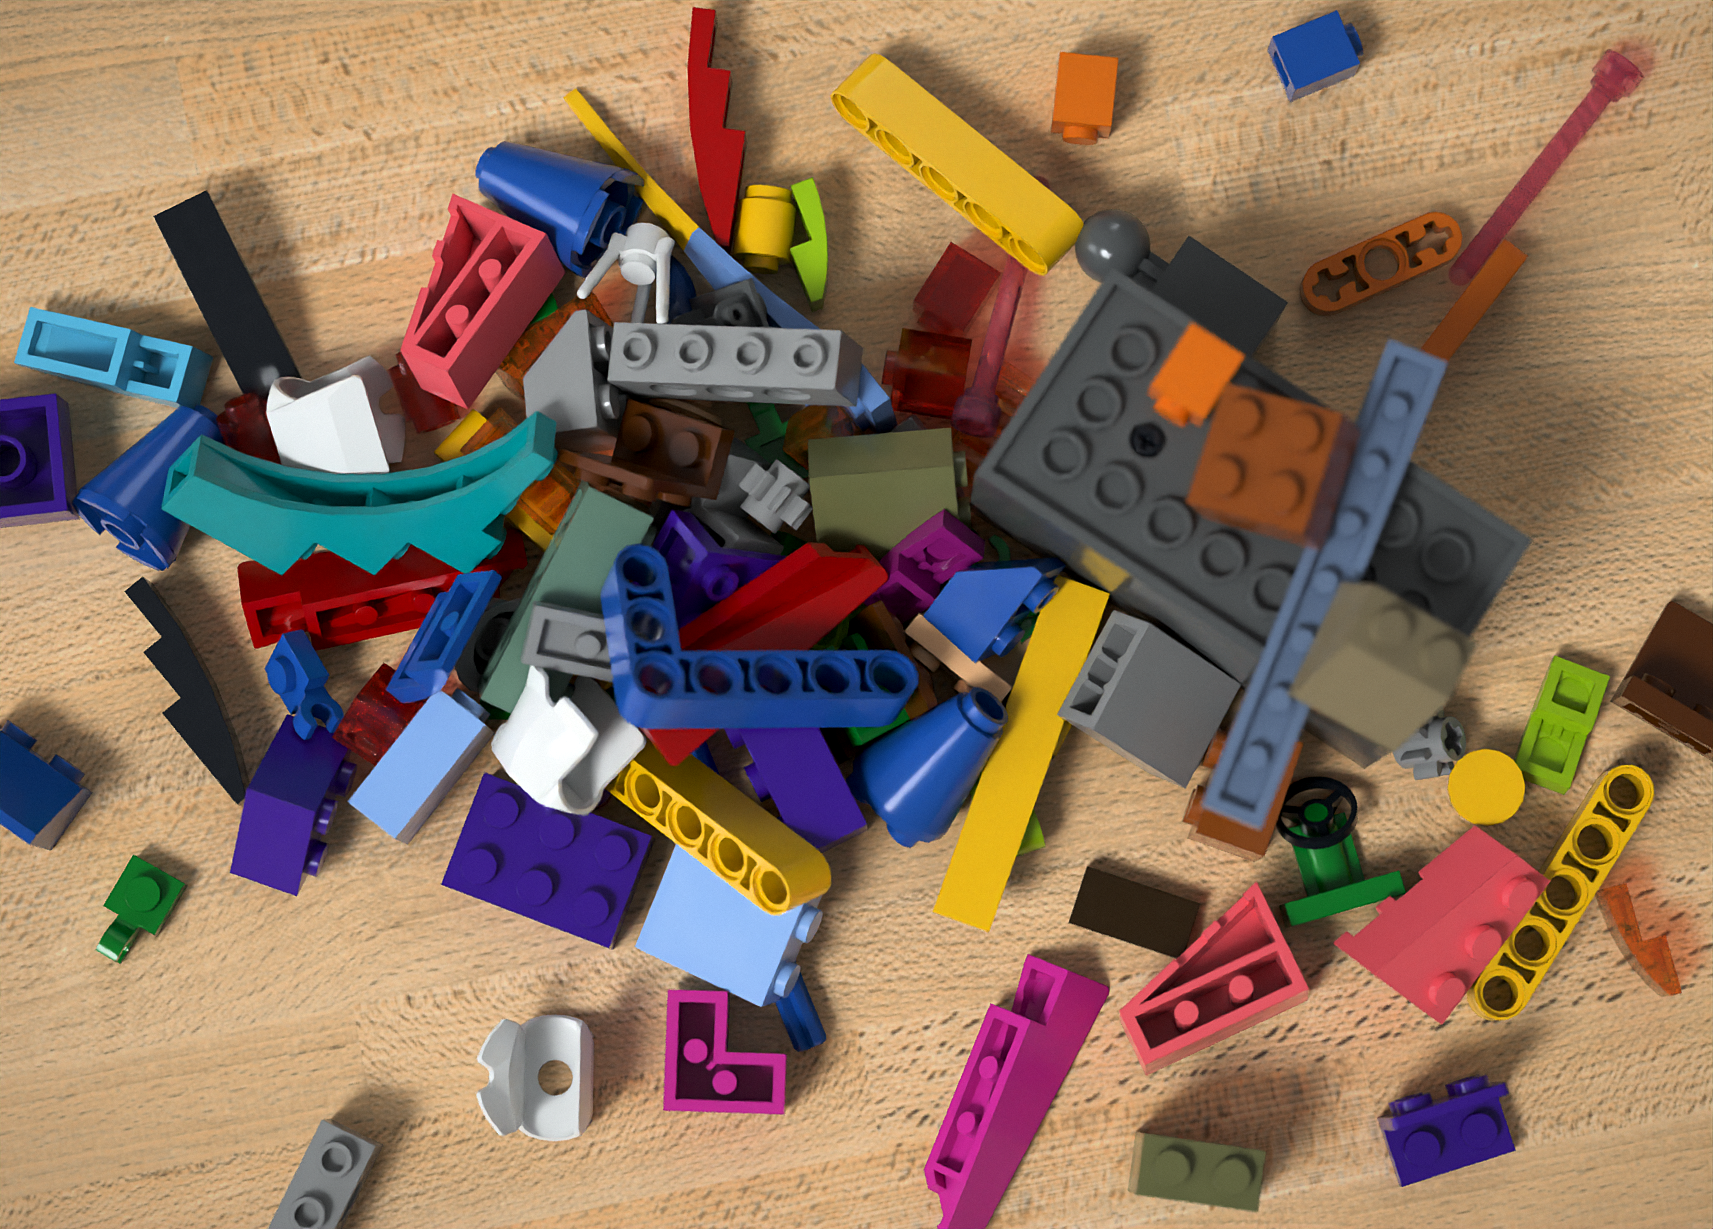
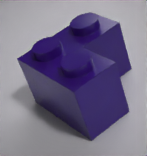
(291, 808)

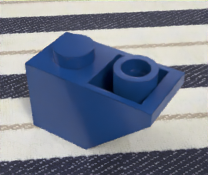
(990, 600)

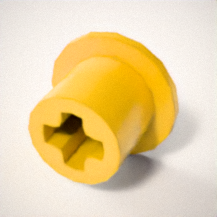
(1486, 787)

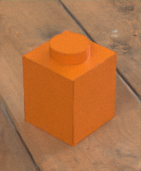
(1084, 97)
(1193, 377)

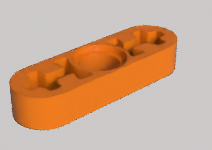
(1413, 232)
(1475, 301)

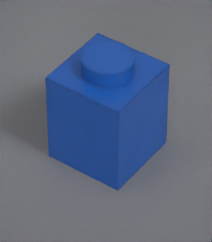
(1315, 55)

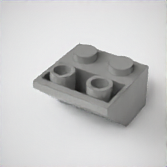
(573, 386)

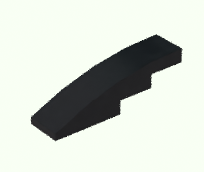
(226, 294)
(200, 711)

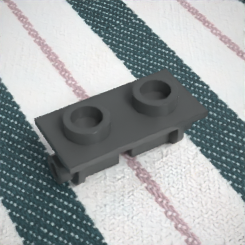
(730, 306)

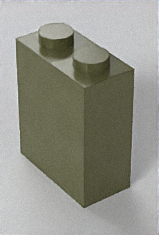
(883, 487)
(1196, 1171)

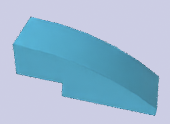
(113, 358)

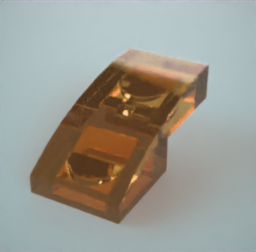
(1647, 957)

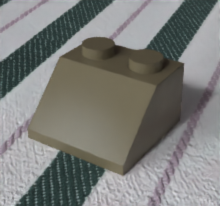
(1380, 665)

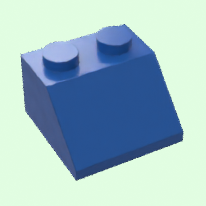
(36, 794)

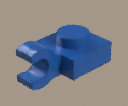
(300, 679)

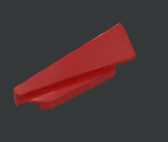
(348, 603)
(777, 611)

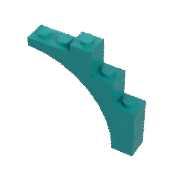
(365, 518)

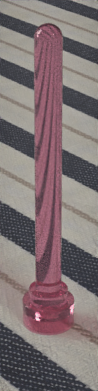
(1613, 78)
(978, 409)

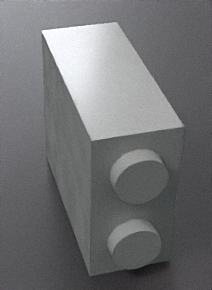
(1149, 698)

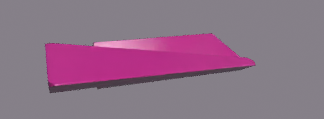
(1008, 1089)

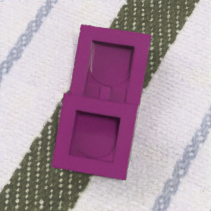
(924, 562)

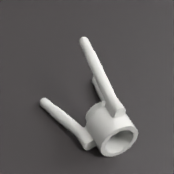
(642, 257)

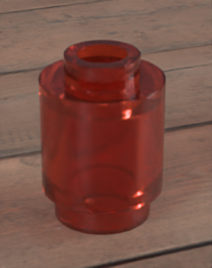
(419, 406)
(247, 428)

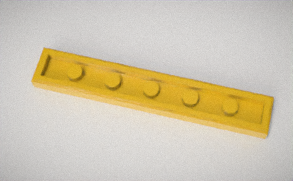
(1021, 756)

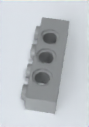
(735, 364)
(327, 1179)

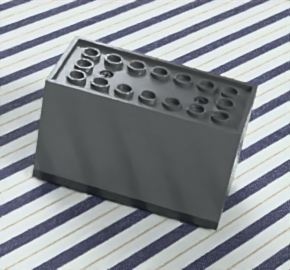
(1106, 490)

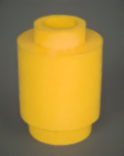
(764, 228)

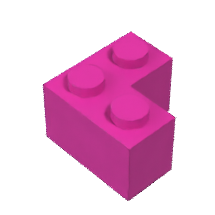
(703, 1073)

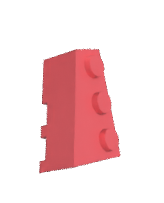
(478, 301)
(1448, 924)
(1216, 987)

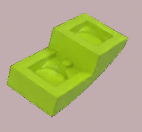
(811, 257)
(1560, 724)

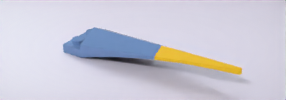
(721, 270)

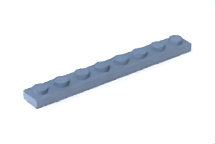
(1269, 717)

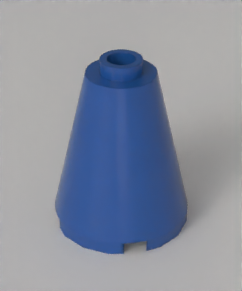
(563, 196)
(131, 490)

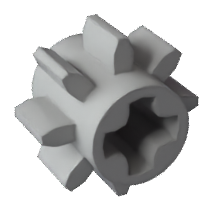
(775, 496)
(1433, 747)

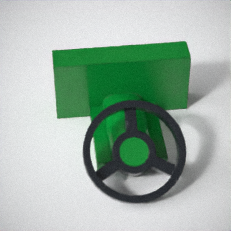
(1328, 855)

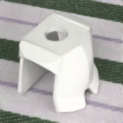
(336, 421)
(566, 749)
(514, 1060)

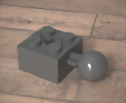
(1193, 282)

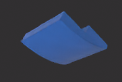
(443, 636)

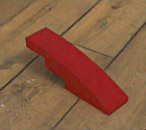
(716, 149)

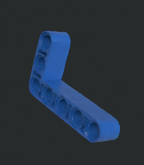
(733, 674)

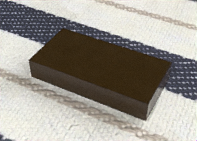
(1133, 913)

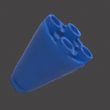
(928, 765)

